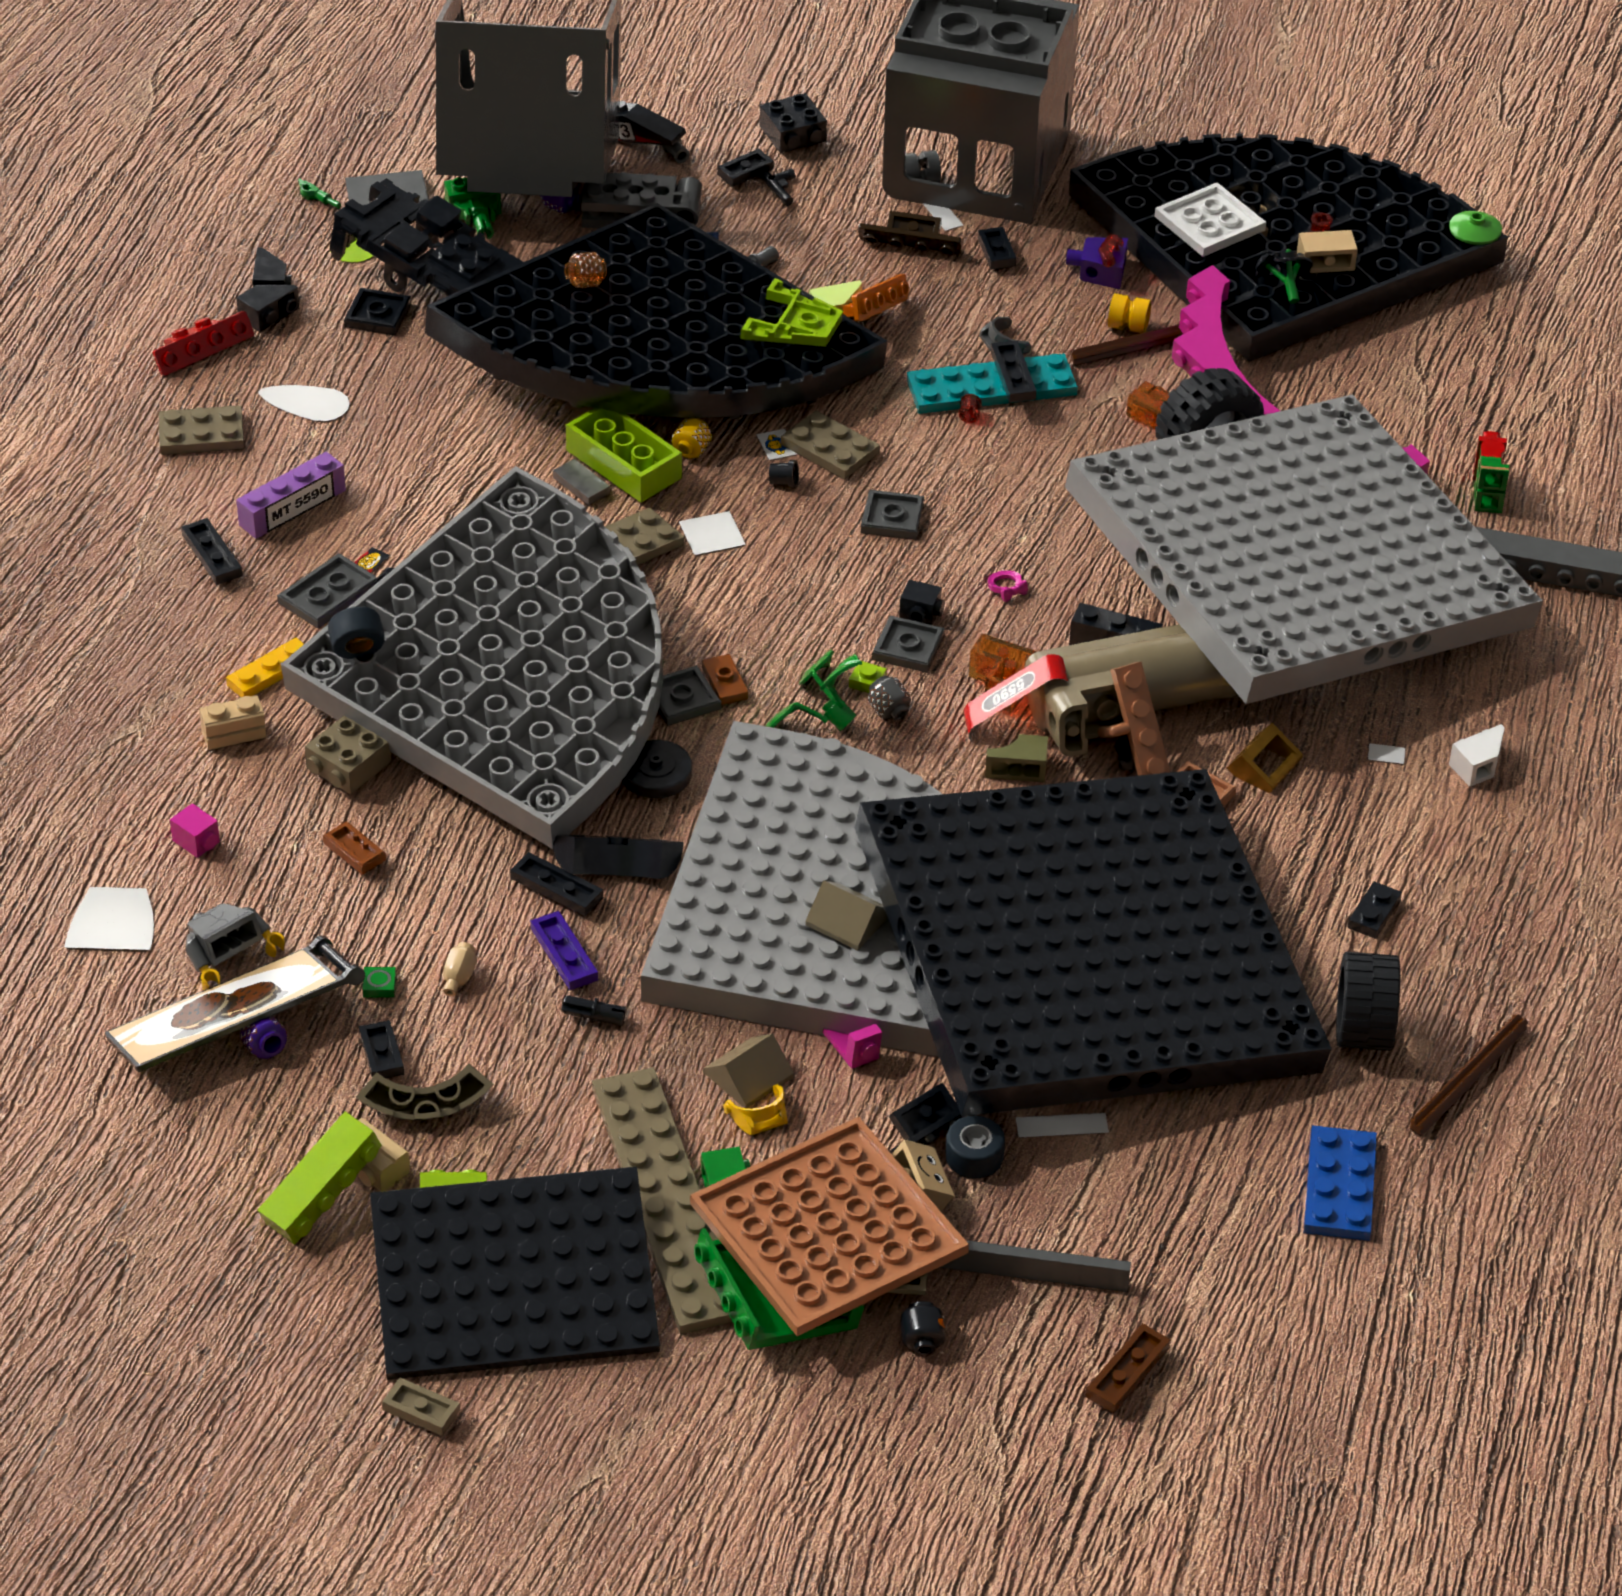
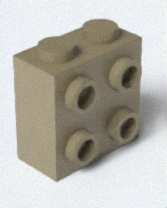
(347, 754)

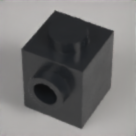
(921, 602)

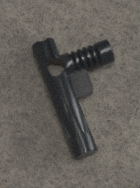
(778, 182)

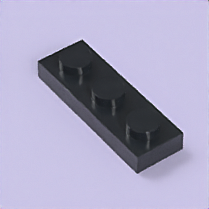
(1013, 371)
(211, 551)
(556, 884)

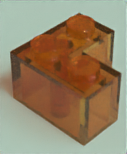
(995, 661)

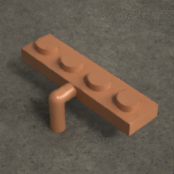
(1139, 720)

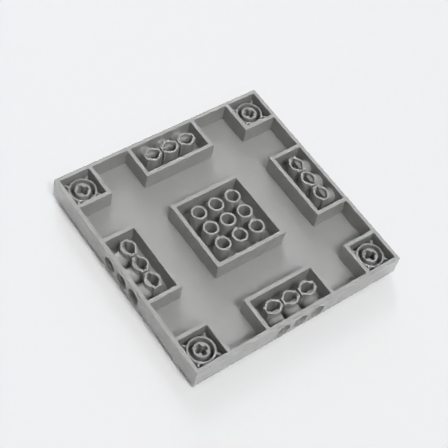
(1301, 547)

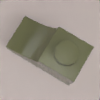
(1019, 761)

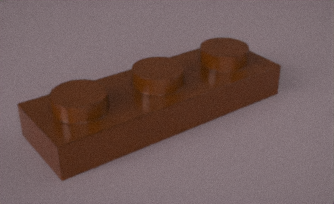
(1128, 1368)

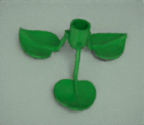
(835, 709)

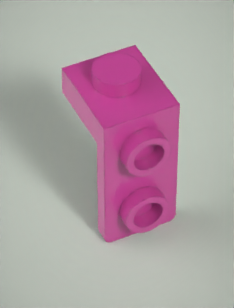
(858, 1046)

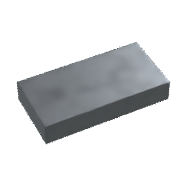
(581, 481)

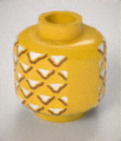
(691, 437)

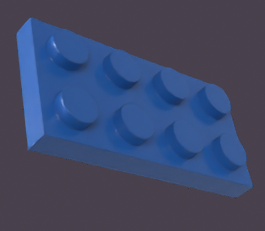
(1340, 1183)

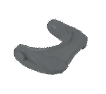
(991, 334)

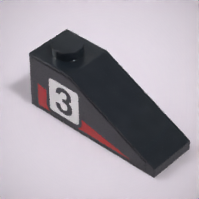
(646, 127)

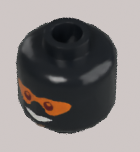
(922, 1327)

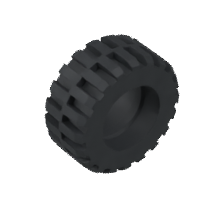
(1205, 397)

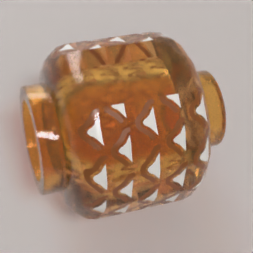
(585, 270)

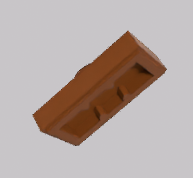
(725, 679)
(354, 847)

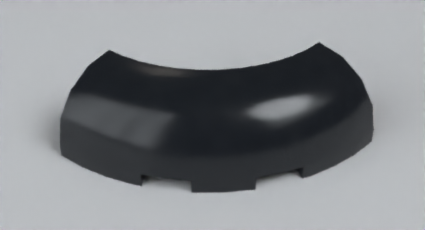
(617, 855)

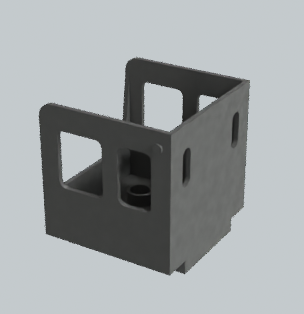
(982, 75)
(517, 120)

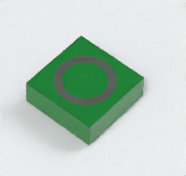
(379, 982)

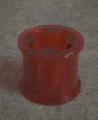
(1320, 222)
(970, 415)

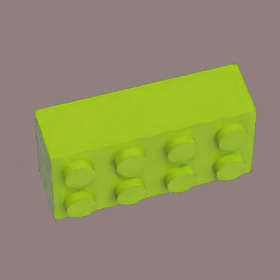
(624, 452)

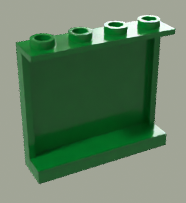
(748, 1308)

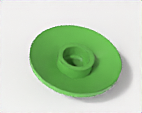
(1475, 227)

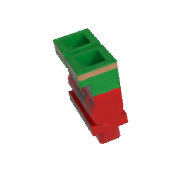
(1490, 473)

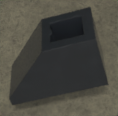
(268, 304)

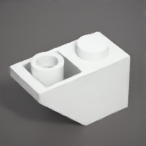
(1477, 755)

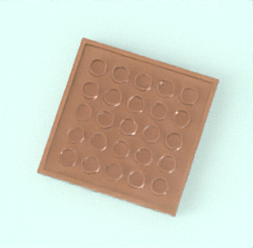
(828, 1225)

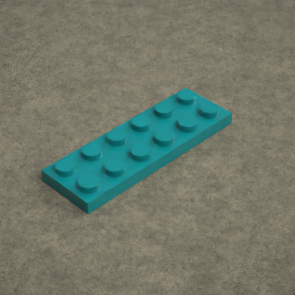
(944, 387)

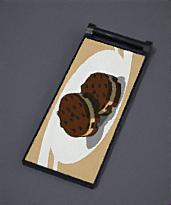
(232, 1005)

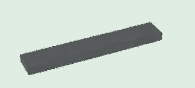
(1044, 1266)

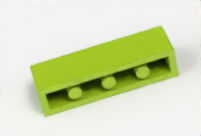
(320, 1178)

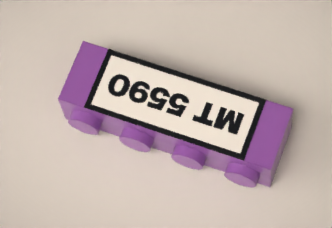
(291, 495)

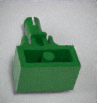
(473, 205)

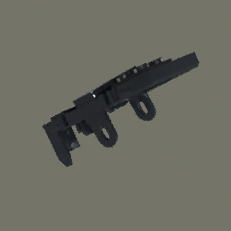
(387, 220)

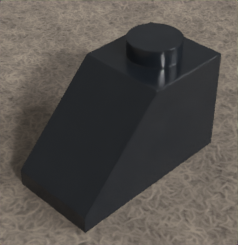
(270, 270)

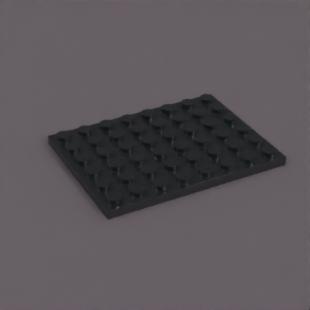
(513, 1273)

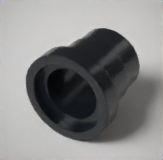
(784, 473)

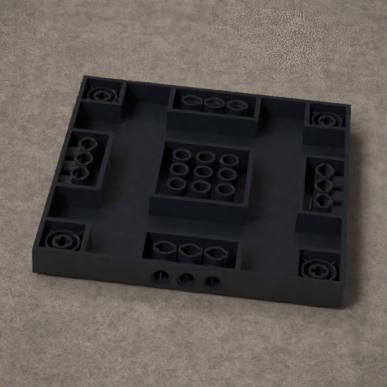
(1088, 941)

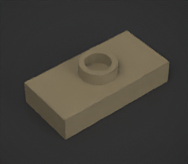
(421, 1406)

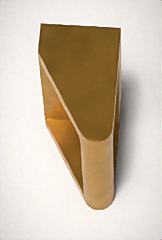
(1273, 740)

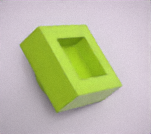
(865, 675)

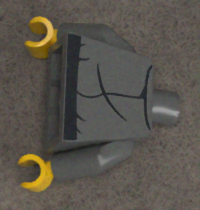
(224, 933)

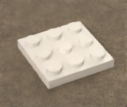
(1210, 219)

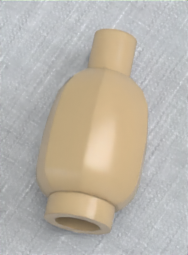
(459, 967)

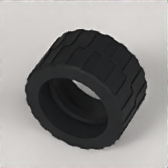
(1368, 1001)

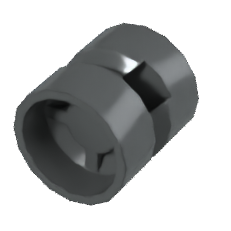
(929, 163)

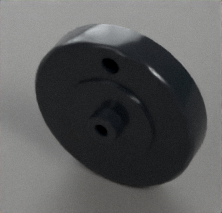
(659, 770)

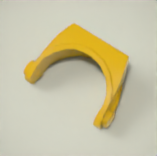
(759, 1119)

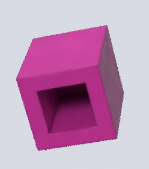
(194, 830)

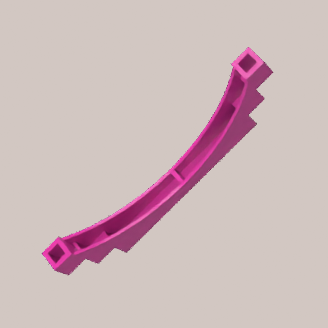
(1203, 340)

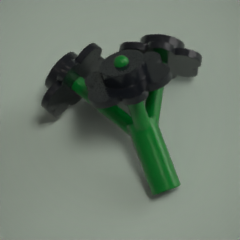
(1295, 264)

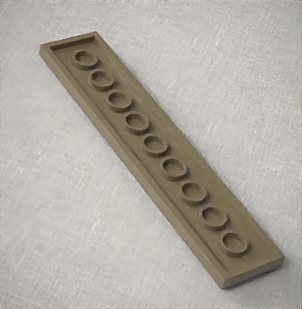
(648, 1138)

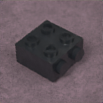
(793, 123)

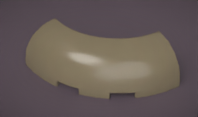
(426, 1102)

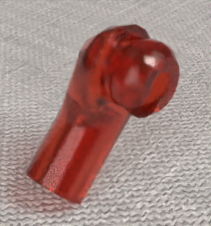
(1106, 249)

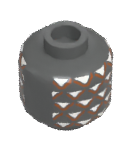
(889, 698)

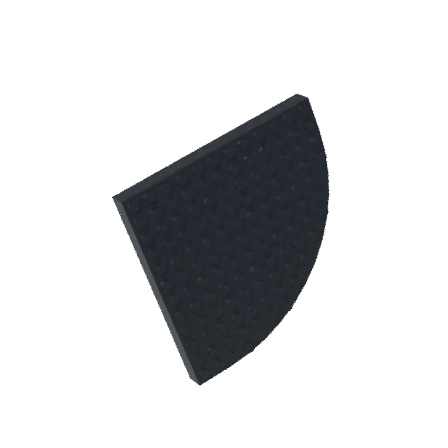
(1391, 213)
(654, 331)

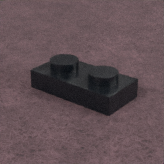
(745, 167)
(997, 248)
(1374, 910)
(381, 1049)

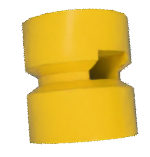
(1129, 313)

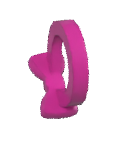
(1020, 587)

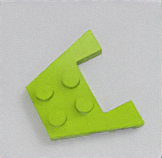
(801, 323)

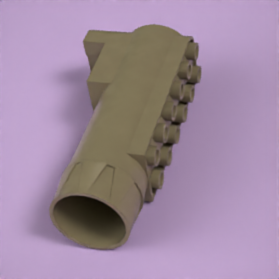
(1076, 709)

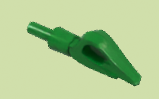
(311, 192)

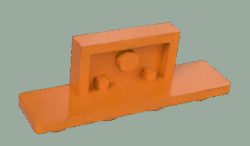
(877, 298)

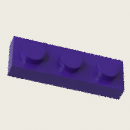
(564, 950)

